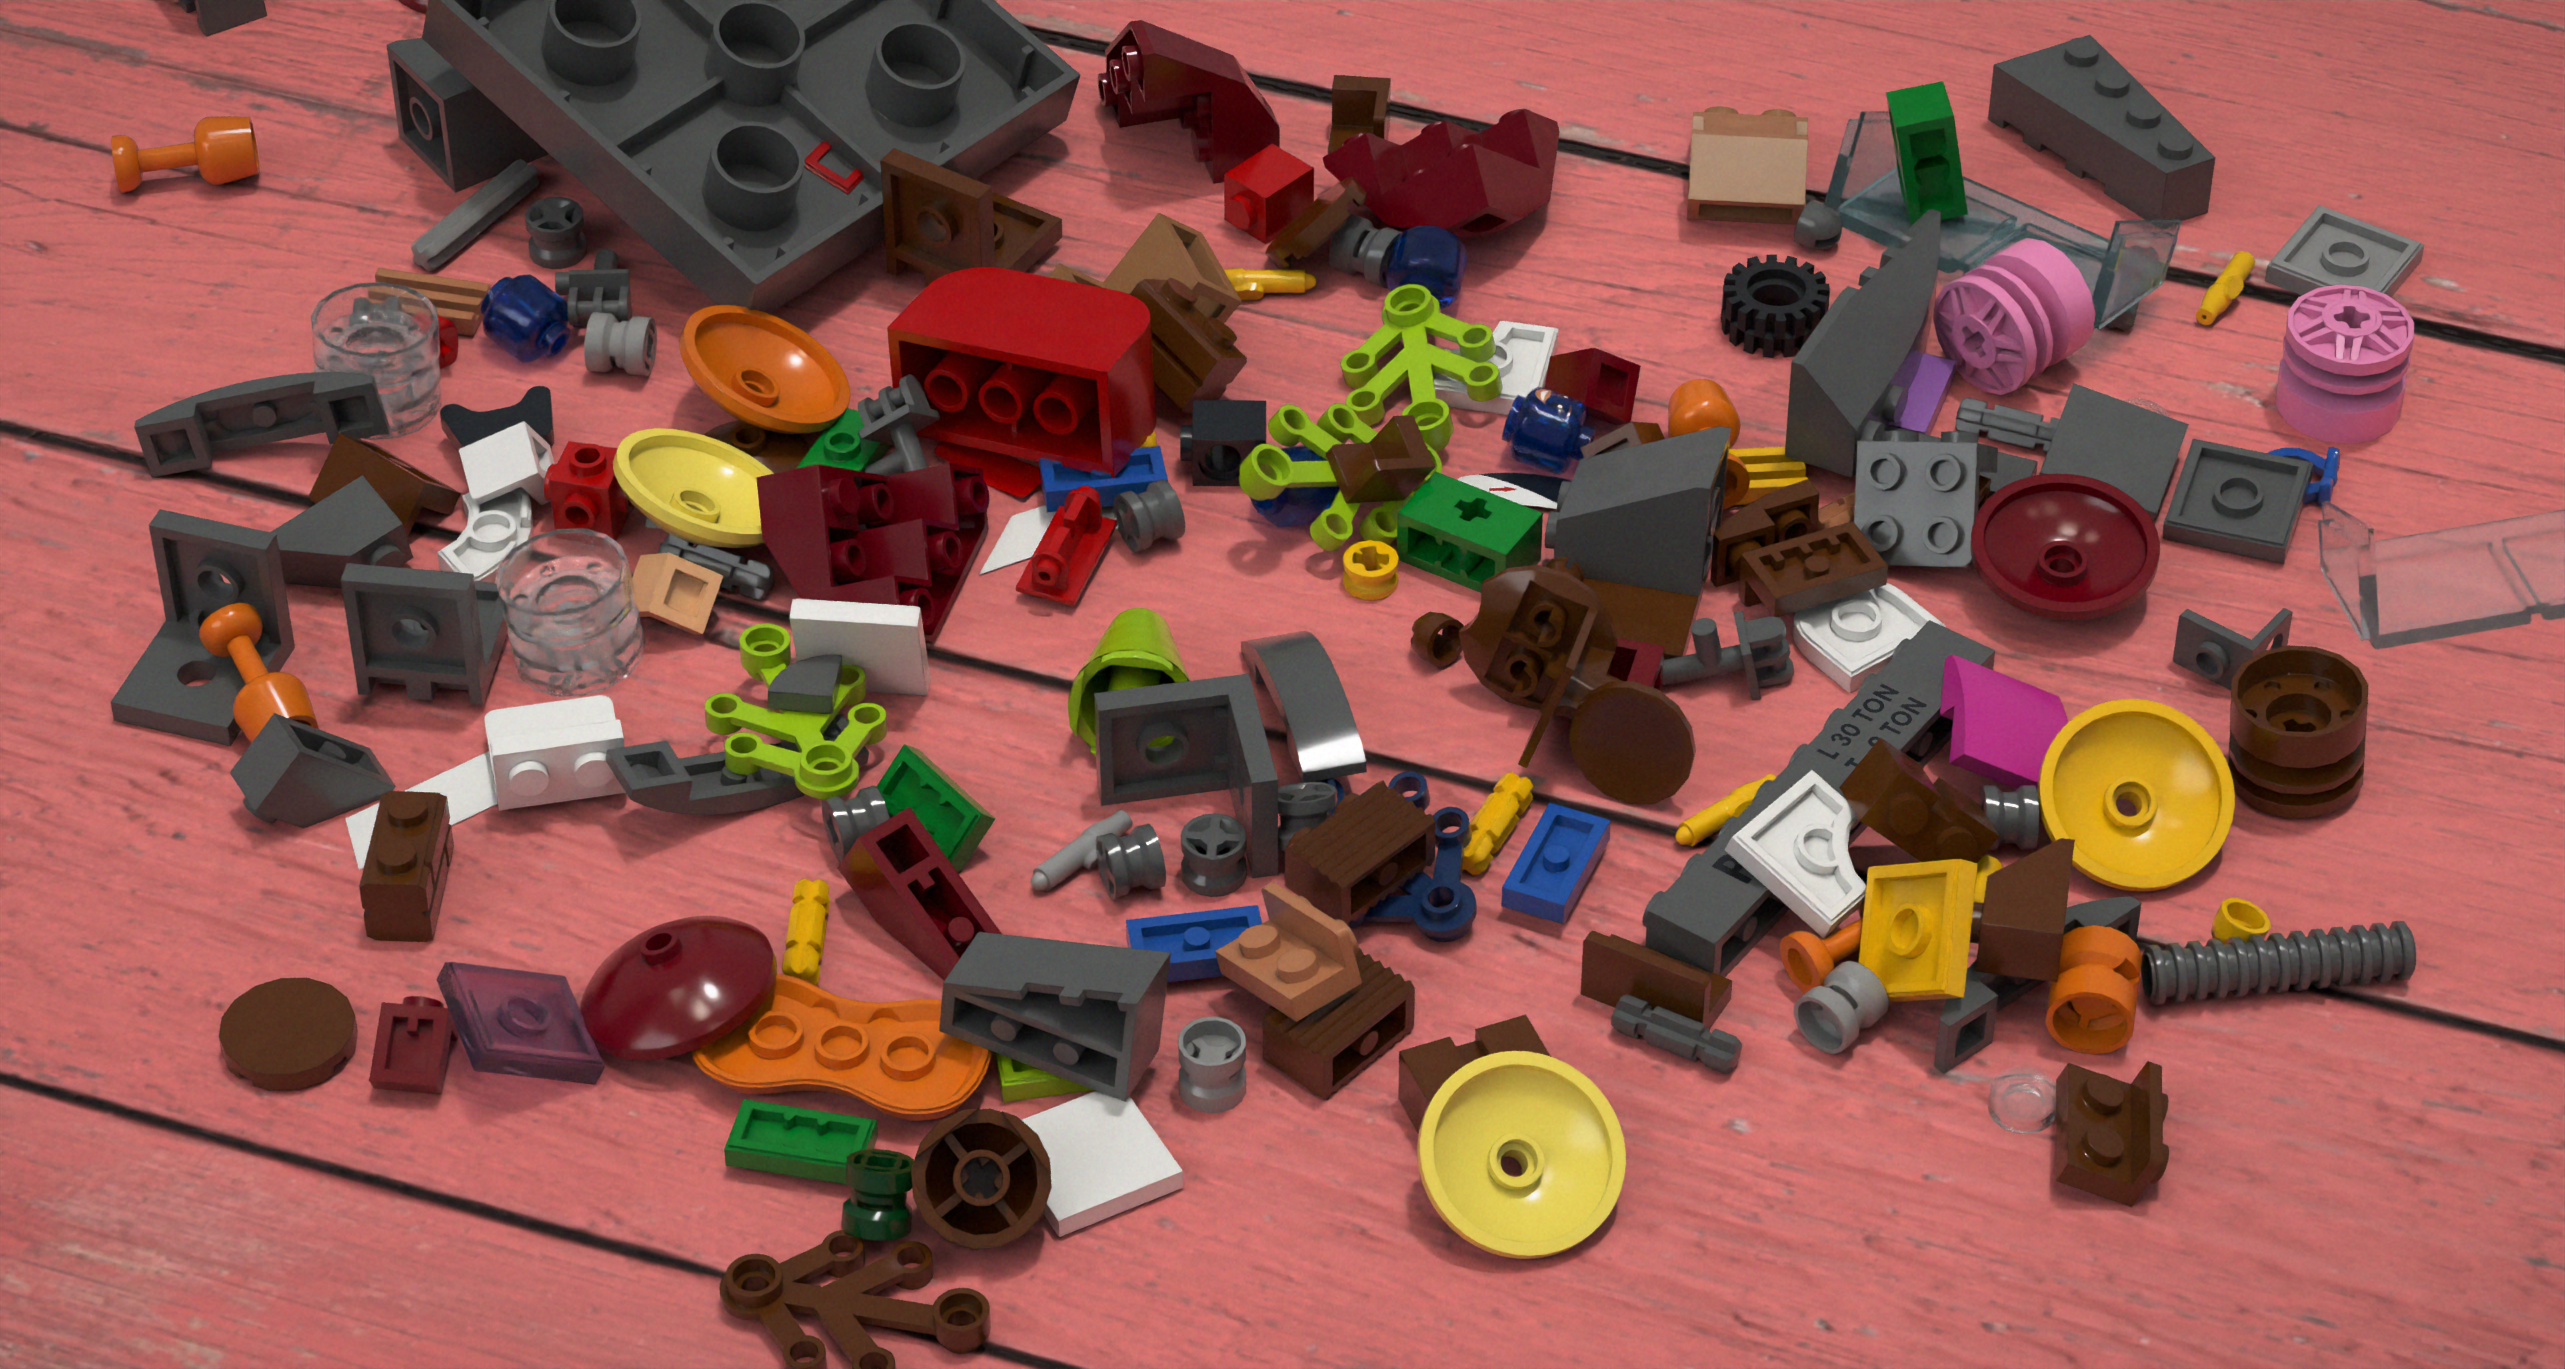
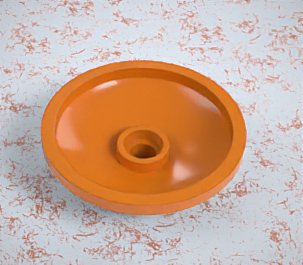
(763, 370)

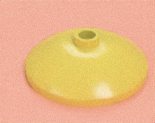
(692, 486)
(1545, 1120)

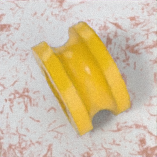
(1370, 556)

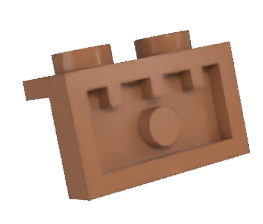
(1295, 957)

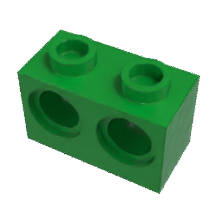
(1927, 151)

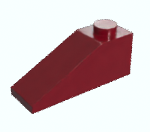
(915, 892)

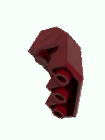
(1169, 76)
(1455, 175)
(876, 534)

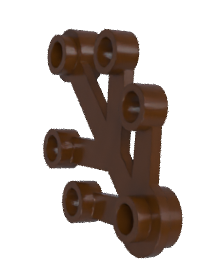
(768, 1290)

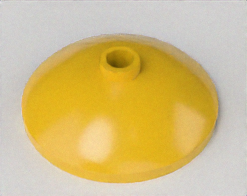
(2158, 764)

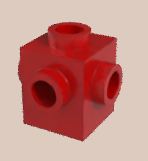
(586, 490)

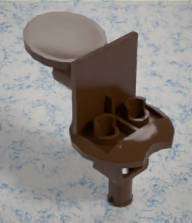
(1622, 732)

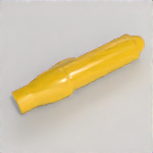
(1254, 283)
(2225, 288)
(1713, 817)

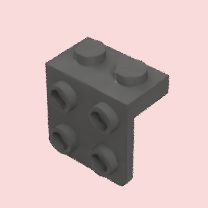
(1921, 496)

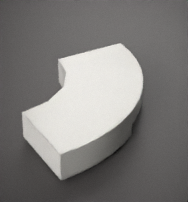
(489, 535)

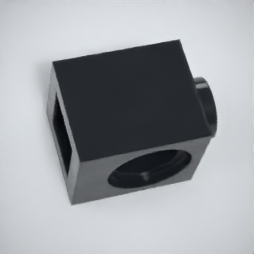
(1221, 439)

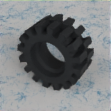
(1773, 304)

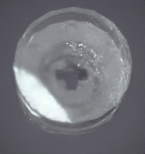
(385, 335)
(570, 612)

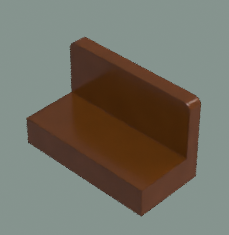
(395, 480)
(1622, 967)

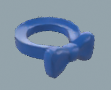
(2326, 468)

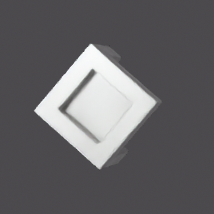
(507, 462)

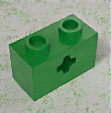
(1466, 532)

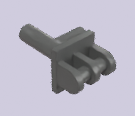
(596, 290)
(894, 421)
(1761, 653)

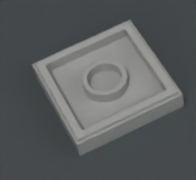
(2343, 251)

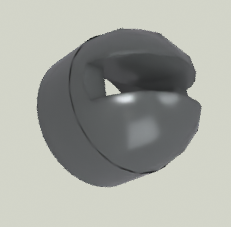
(1818, 226)

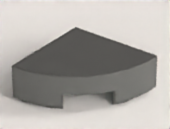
(807, 685)

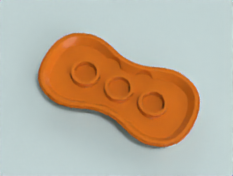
(848, 1047)

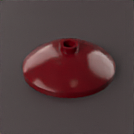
(2065, 546)
(678, 987)

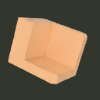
(675, 591)

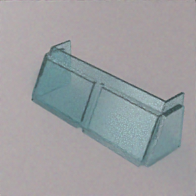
(1871, 204)

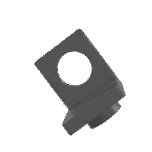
(2220, 652)

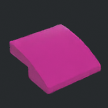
(1998, 722)

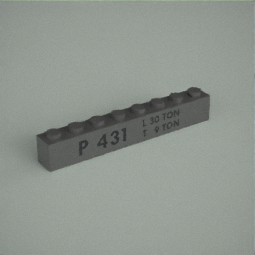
(1717, 905)

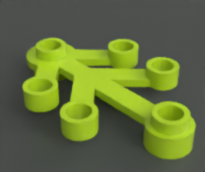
(1409, 316)
(1270, 471)
(820, 766)

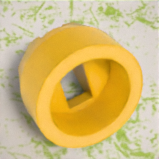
(2239, 919)

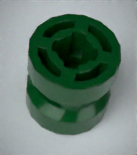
(878, 1195)

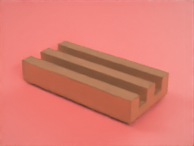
(452, 297)

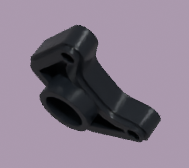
(469, 426)

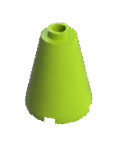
(1130, 654)

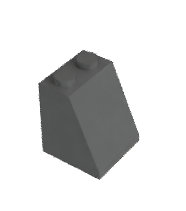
(451, 120)
(1645, 512)

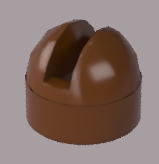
(1434, 647)

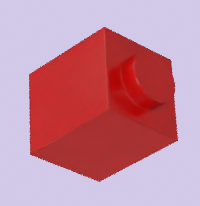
(1267, 192)

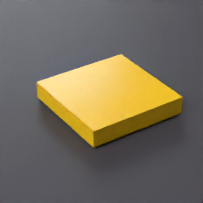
(1919, 928)

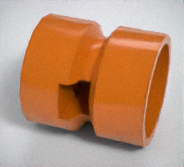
(2095, 990)

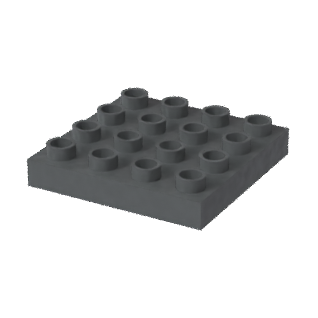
(708, 107)

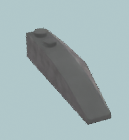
(1864, 354)

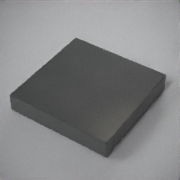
(2116, 445)
(2238, 501)

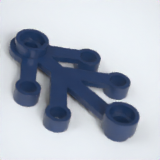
(1422, 892)

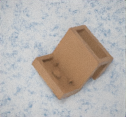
(1747, 166)
(1163, 256)

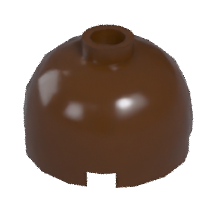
(981, 1178)

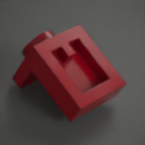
(412, 1045)

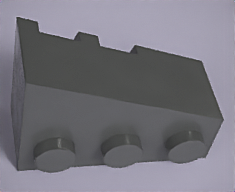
(1060, 1007)

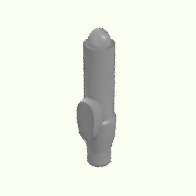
(1078, 852)

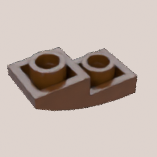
(1763, 522)

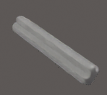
(475, 215)

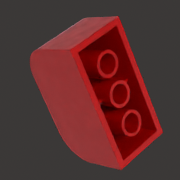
(1030, 366)

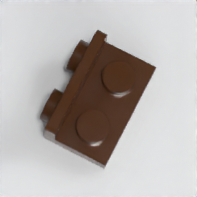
(1810, 570)
(2110, 1132)

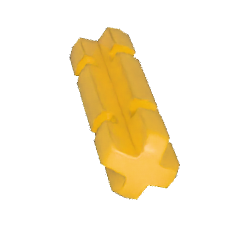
(1496, 820)
(806, 930)

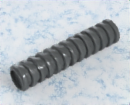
(2278, 962)

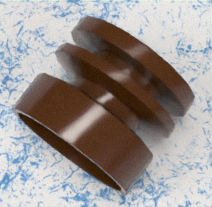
(2298, 731)

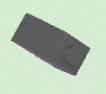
(339, 530)
(306, 774)

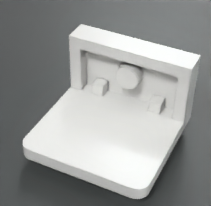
(553, 751)

